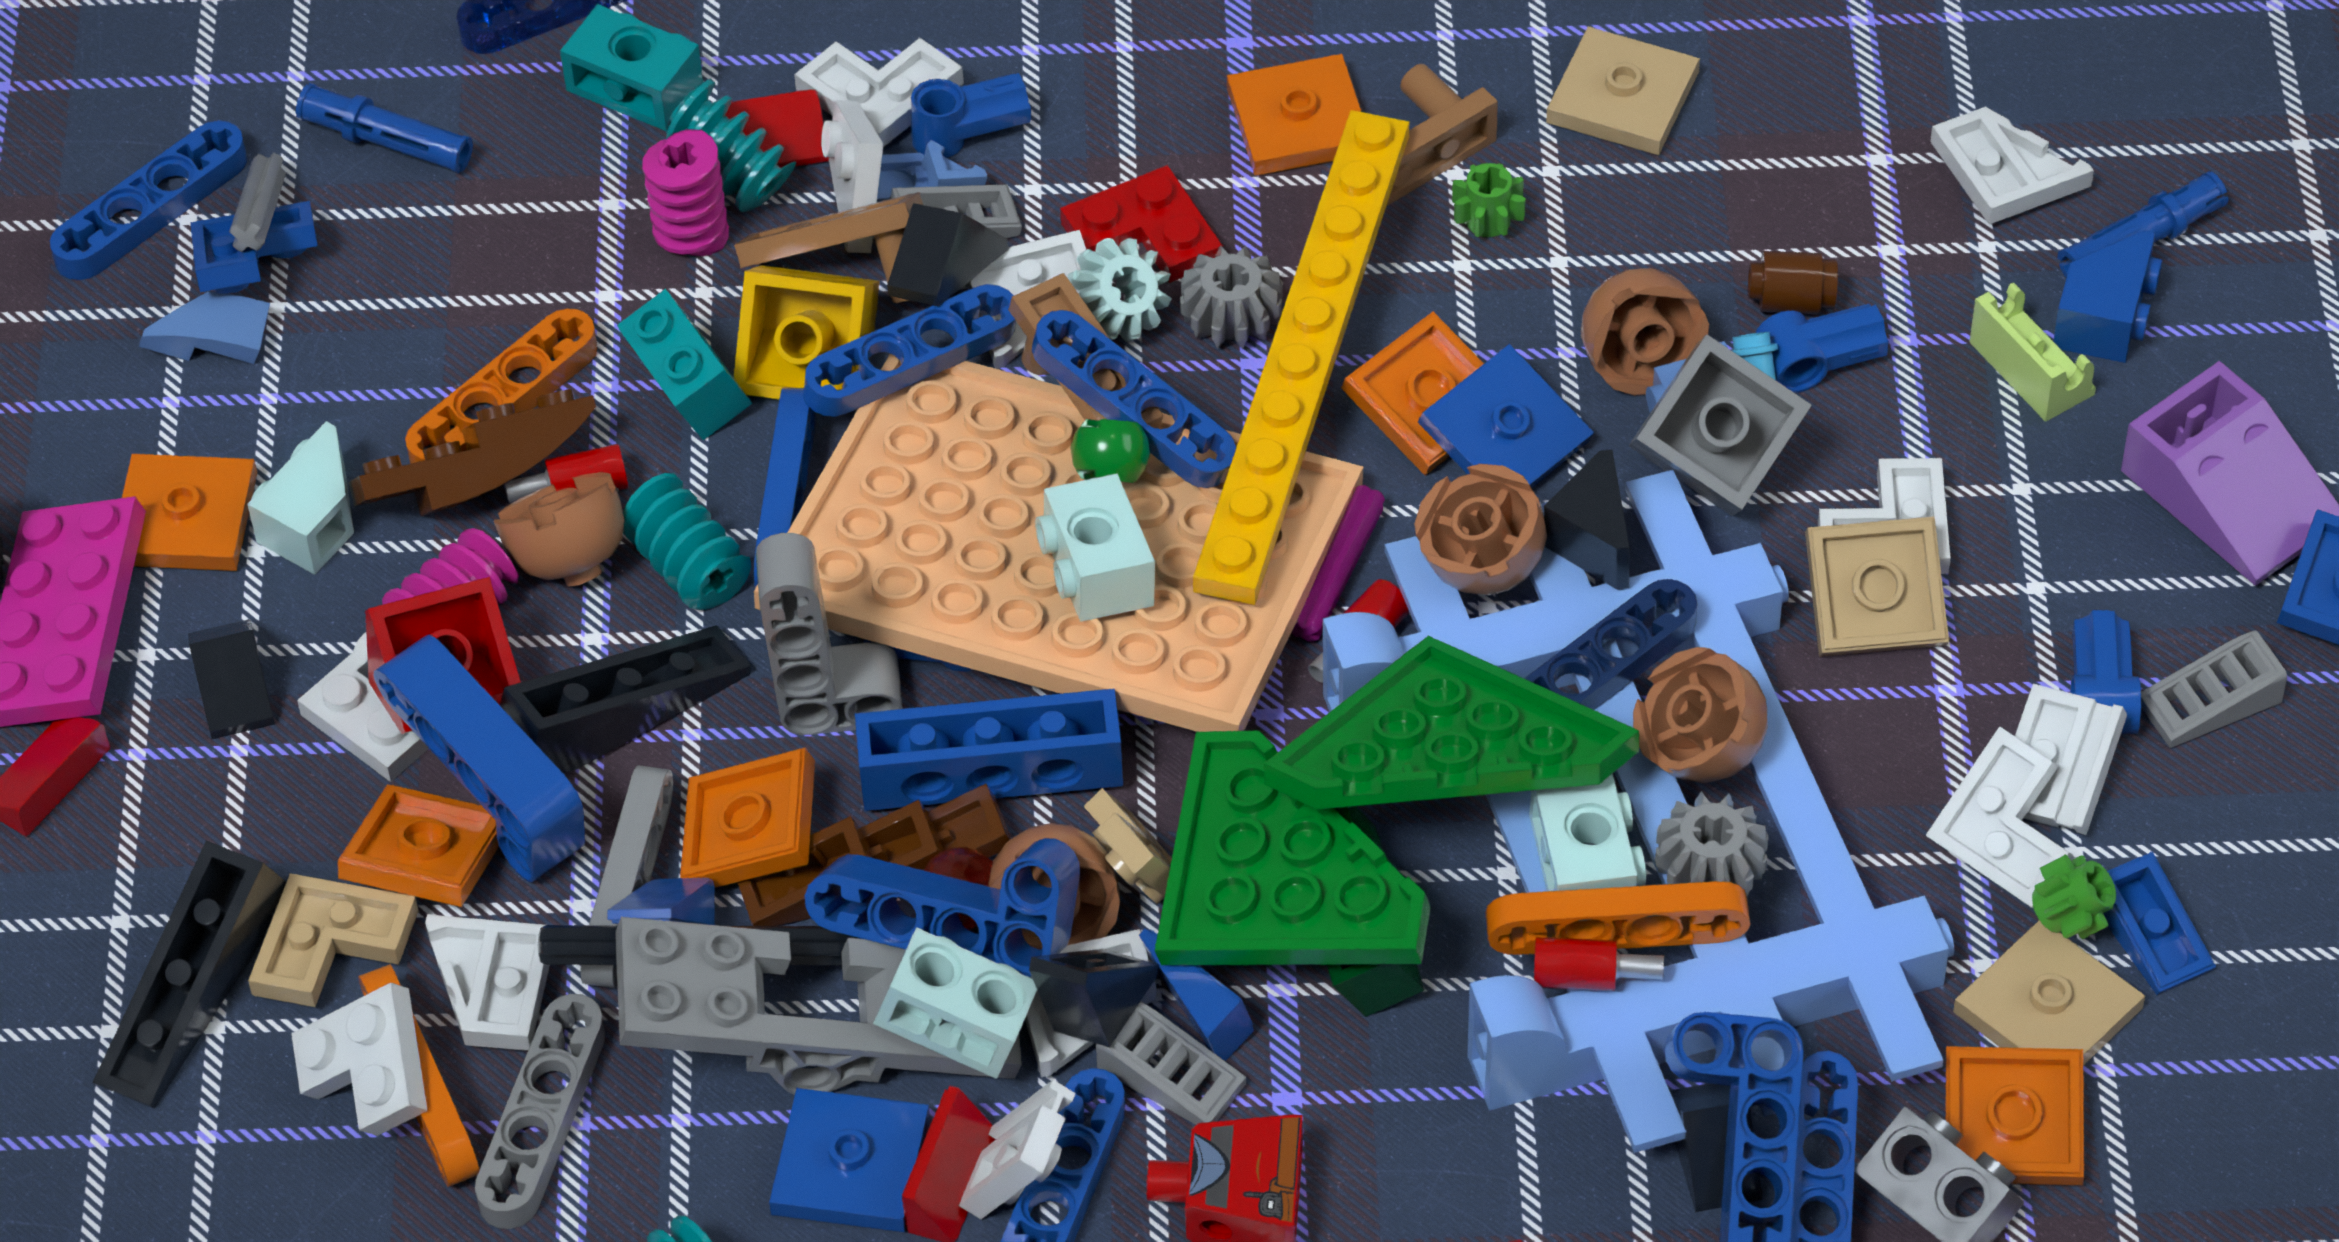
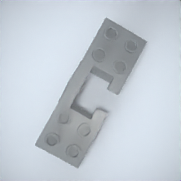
(706, 994)

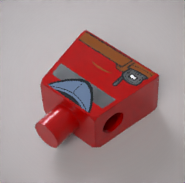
(1237, 1180)

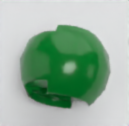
(1110, 449)

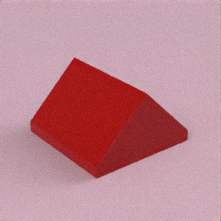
(460, 618)

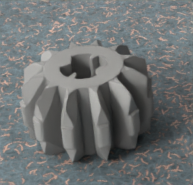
(1231, 297)
(1711, 844)

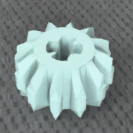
(1133, 278)

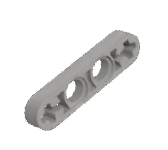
(631, 853)
(533, 1108)

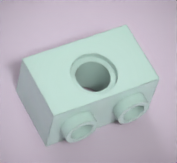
(1096, 548)
(1579, 815)

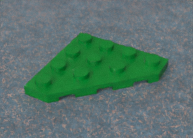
(1448, 730)
(1275, 878)

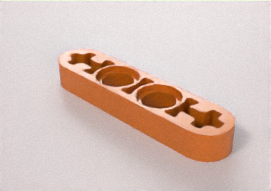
(494, 387)
(1685, 910)
(441, 1122)

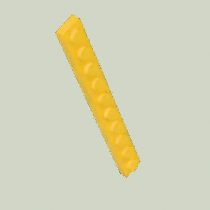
(1301, 359)

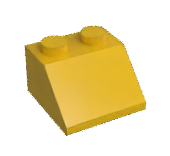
(792, 320)

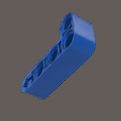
(489, 754)
(845, 904)
(1748, 1087)

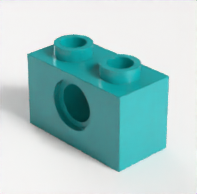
(630, 66)
(684, 364)

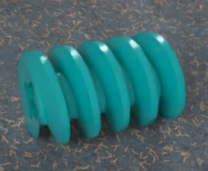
(742, 162)
(684, 543)

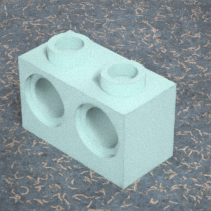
(956, 1003)

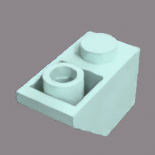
(306, 503)

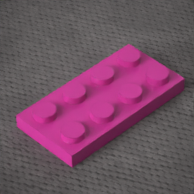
(65, 608)

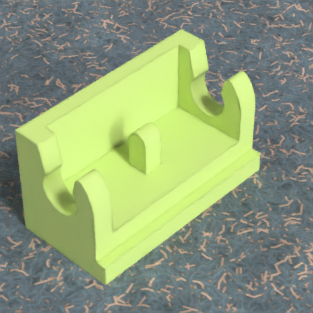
(2028, 356)

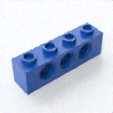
(1004, 743)

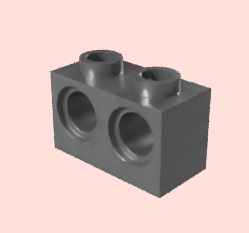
(1934, 1192)

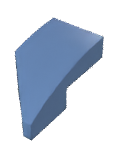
(924, 171)
(210, 322)

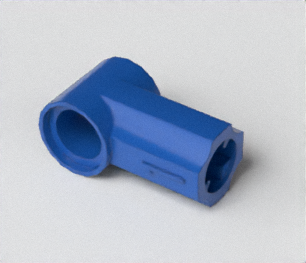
(952, 113)
(1823, 343)
(2105, 664)

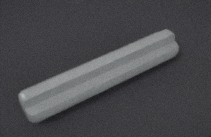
(257, 202)

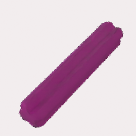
(1340, 561)

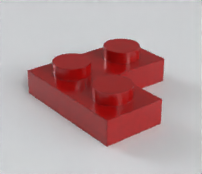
(1153, 212)

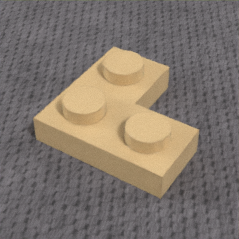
(1130, 846)
(325, 919)

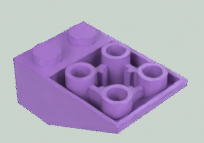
(2228, 472)

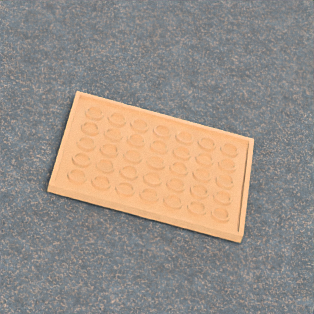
(938, 552)

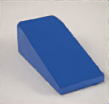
(669, 900)
(2155, 926)
(1209, 1004)

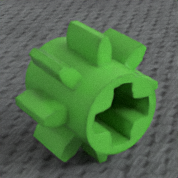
(1488, 200)
(2074, 896)

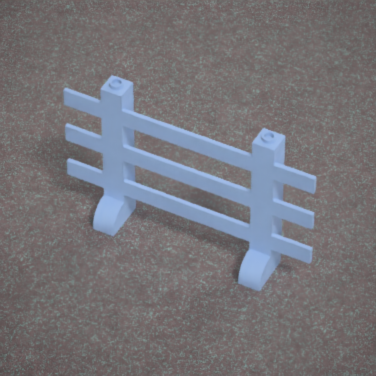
(1848, 962)

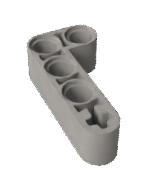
(816, 683)

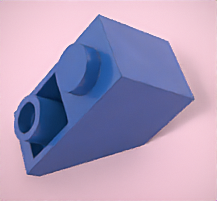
(2104, 298)

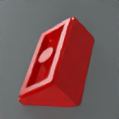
(789, 119)
(49, 771)
(945, 1168)

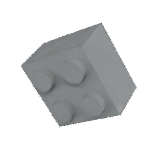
(1720, 425)

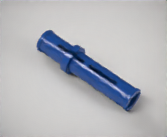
(361, 120)
(2164, 214)

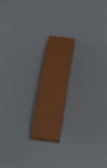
(902, 837)

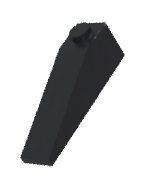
(612, 700)
(190, 971)

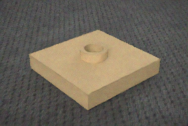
(1623, 90)
(1876, 586)
(2048, 997)

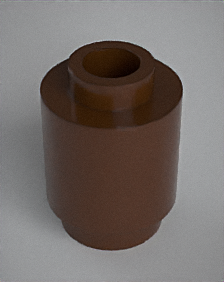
(1793, 282)

